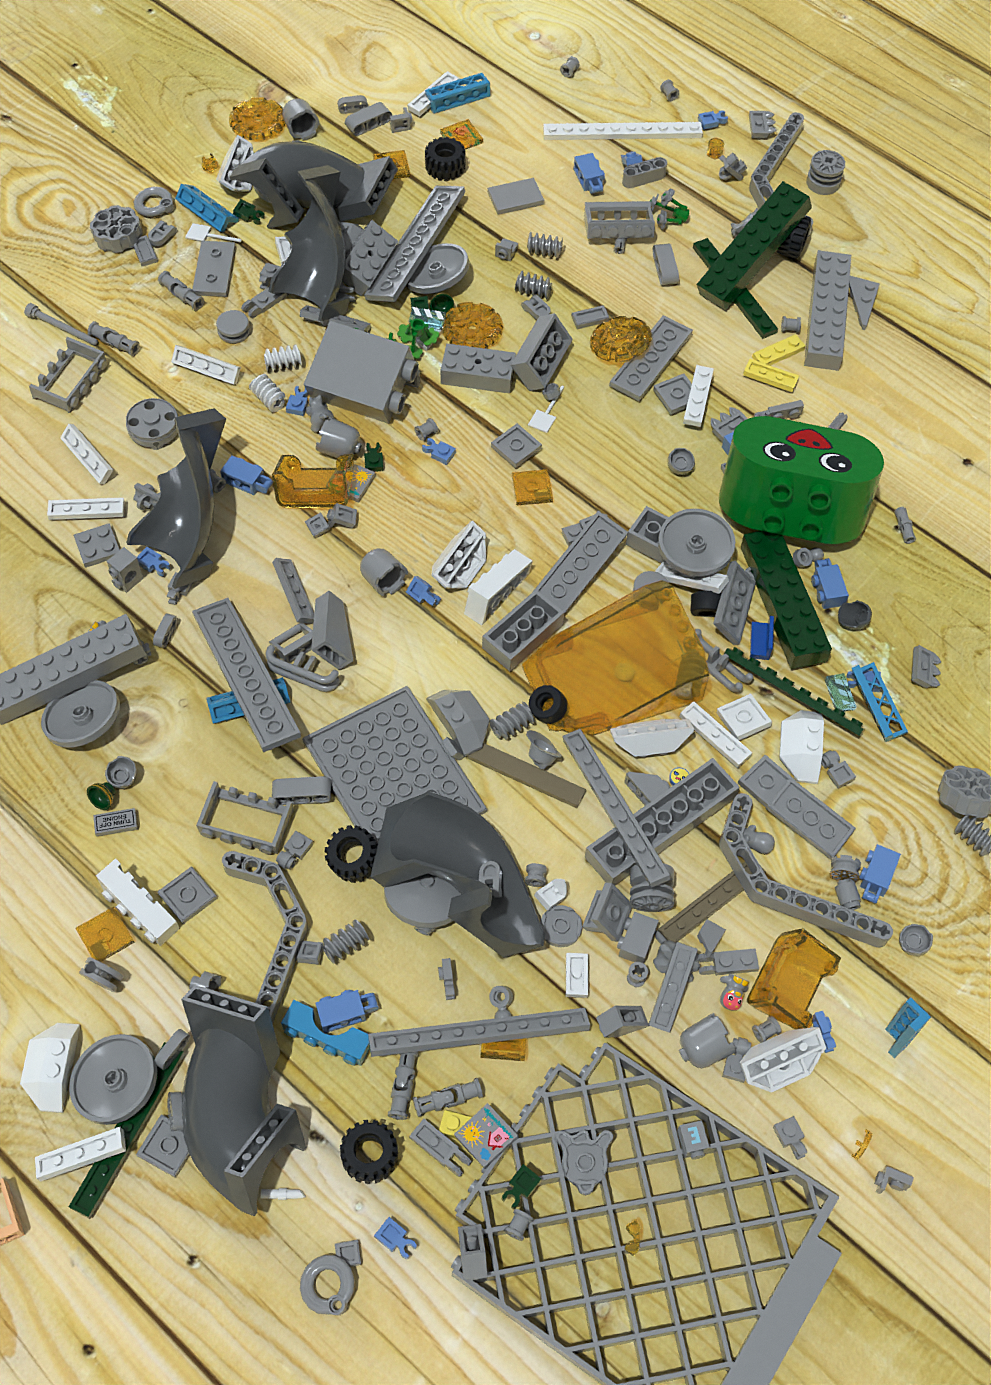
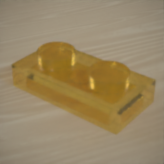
(504, 1050)

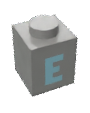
(693, 1140)

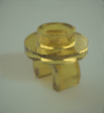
(209, 164)

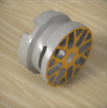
(845, 868)

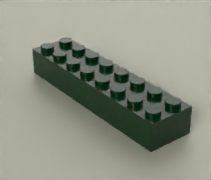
(754, 245)
(786, 599)

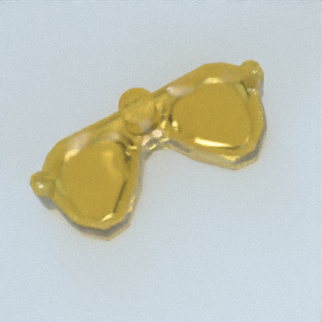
(863, 1146)
(634, 1230)

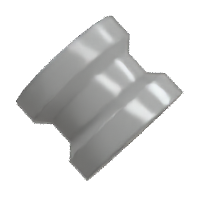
(535, 875)

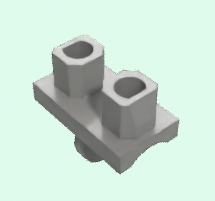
(732, 166)
(145, 496)

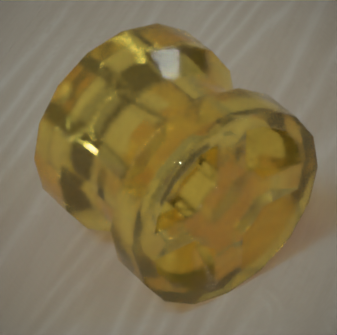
(715, 148)

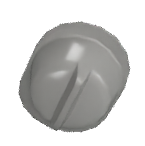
(541, 750)

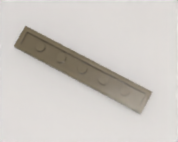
(529, 775)
(703, 907)

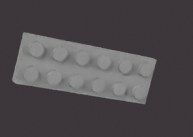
(641, 372)
(581, 561)

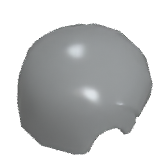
(681, 461)
(121, 772)
(915, 940)

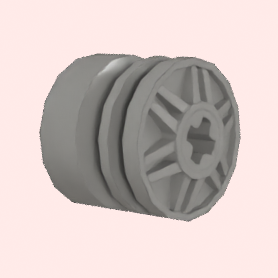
(825, 172)
(651, 899)

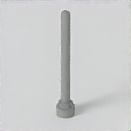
(34, 312)

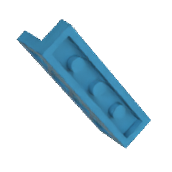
(460, 94)
(205, 207)
(871, 701)
(226, 706)
(906, 1033)

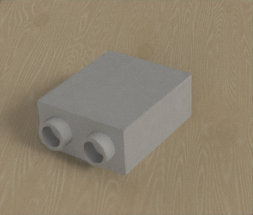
(361, 372)

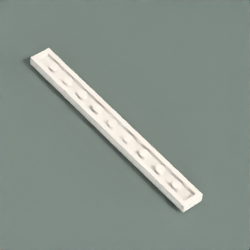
(645, 130)

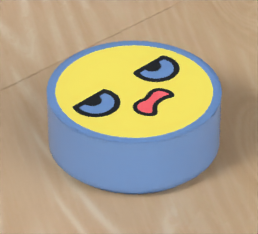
(677, 775)

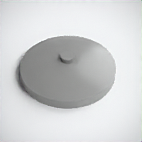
(439, 269)
(696, 542)
(81, 715)
(421, 901)
(113, 1079)

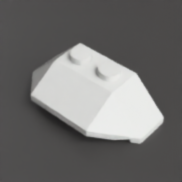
(237, 153)
(461, 558)
(652, 736)
(802, 745)
(783, 1058)
(50, 1066)

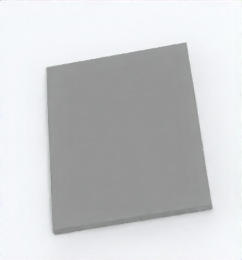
(386, 758)

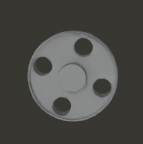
(152, 423)

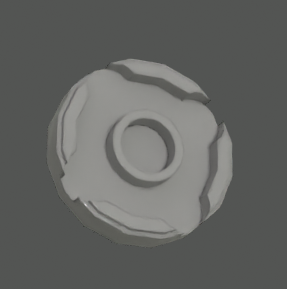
(561, 926)

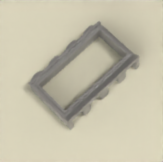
(619, 228)
(55, 369)
(250, 801)

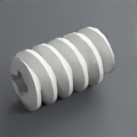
(282, 357)
(268, 392)

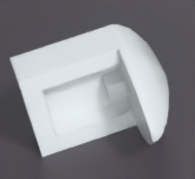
(552, 893)

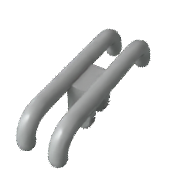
(718, 662)
(299, 674)

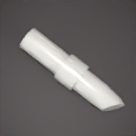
(282, 1194)

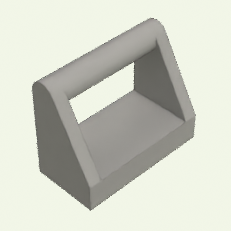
(291, 651)

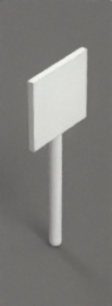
(200, 232)
(543, 420)

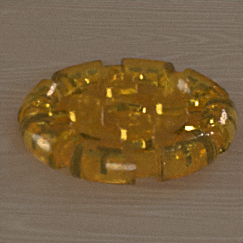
(244, 119)
(481, 336)
(634, 341)

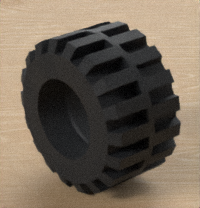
(445, 158)
(796, 240)
(341, 843)
(369, 1132)

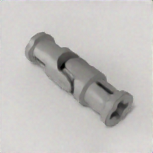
(180, 290)
(113, 338)
(405, 1074)
(440, 1099)

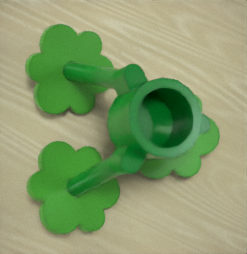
(416, 329)

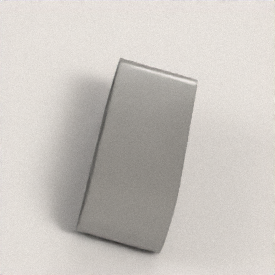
(368, 118)
(644, 172)
(665, 264)
(302, 790)

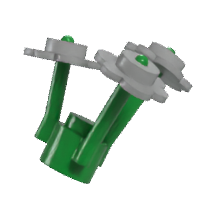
(680, 213)

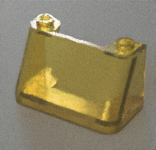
(312, 486)
(792, 978)

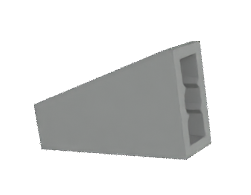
(331, 632)

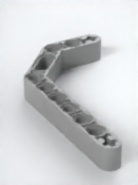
(773, 158)
(289, 916)
(880, 930)

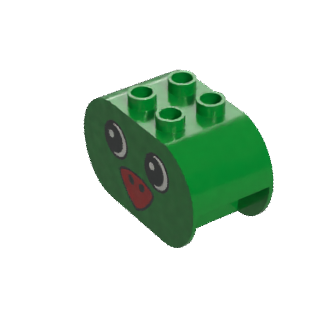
(800, 479)

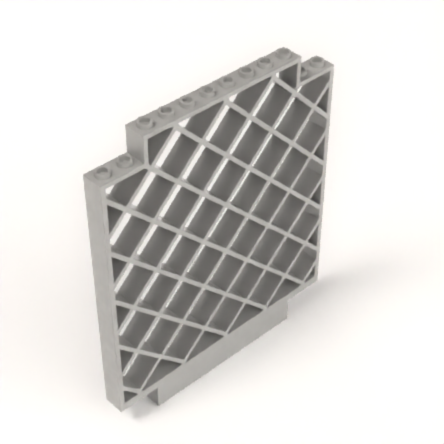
(786, 1307)

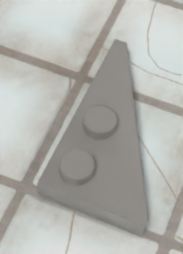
(863, 297)

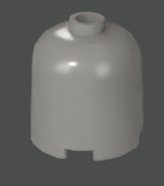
(300, 119)
(338, 439)
(383, 571)
(705, 1042)

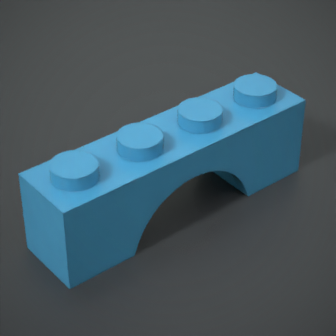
(350, 1045)

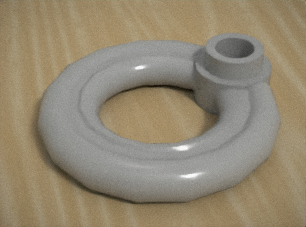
(166, 204)
(308, 1294)

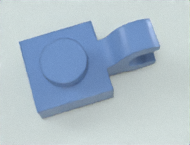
(421, 591)

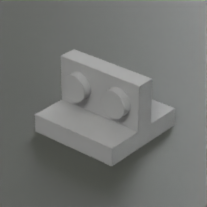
(608, 912)

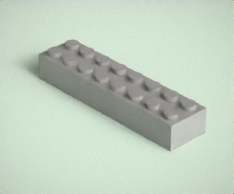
(828, 310)
(68, 667)
(666, 819)

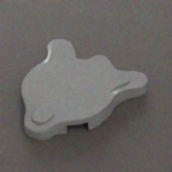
(583, 1158)

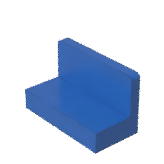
(761, 639)

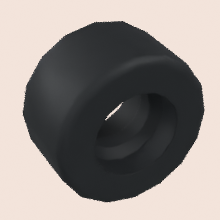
(704, 603)
(538, 699)

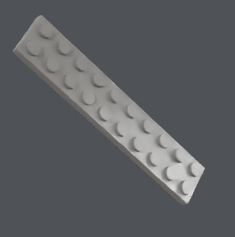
(415, 243)
(246, 675)

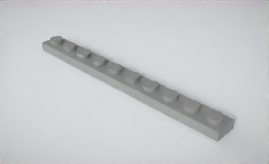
(616, 809)
(478, 1032)

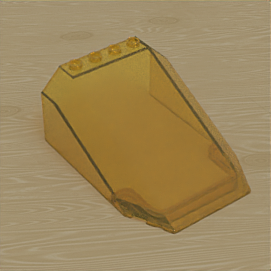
(623, 662)

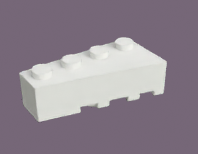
(496, 585)
(136, 904)

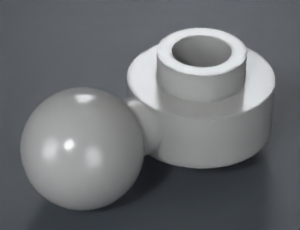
(804, 557)
(495, 999)

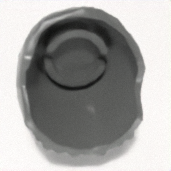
(855, 615)

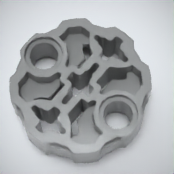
(116, 228)
(966, 791)

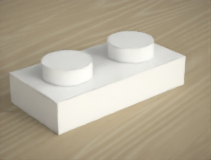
(577, 975)

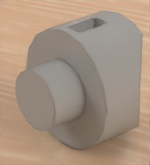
(206, 980)

